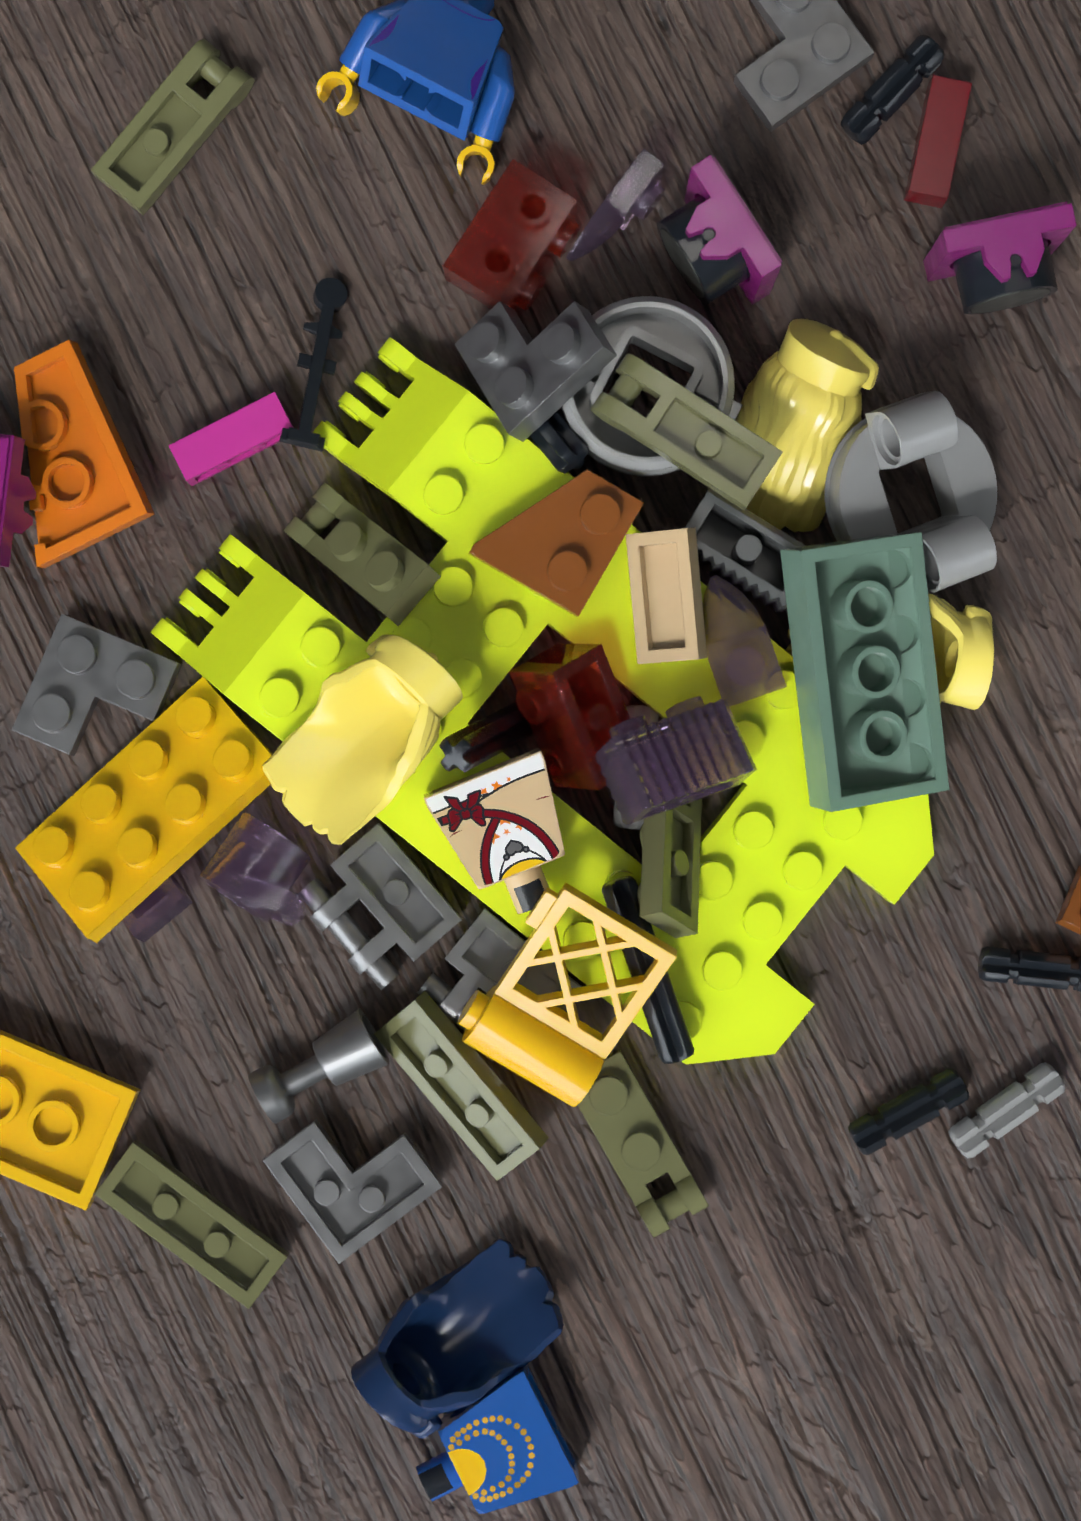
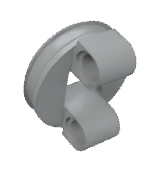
(672, 334)
(960, 471)

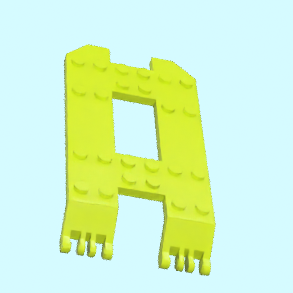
(760, 857)

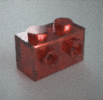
(513, 240)
(571, 708)

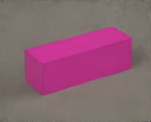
(231, 439)

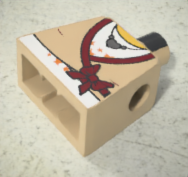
(502, 825)

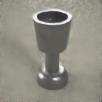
(340, 1055)

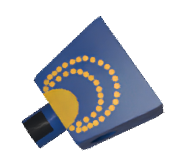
(501, 1449)

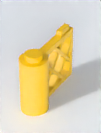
(529, 1029)

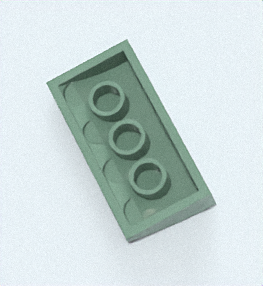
(865, 670)

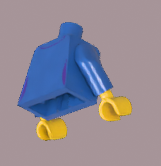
(434, 63)

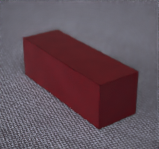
(937, 141)

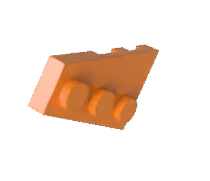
(74, 455)

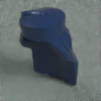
(459, 1339)

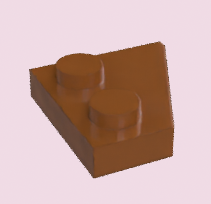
(563, 540)

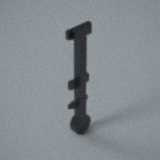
(329, 298)

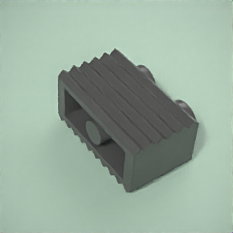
(741, 548)

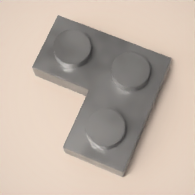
(814, 54)
(536, 376)
(80, 670)
(345, 1203)

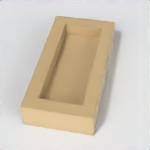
(666, 596)

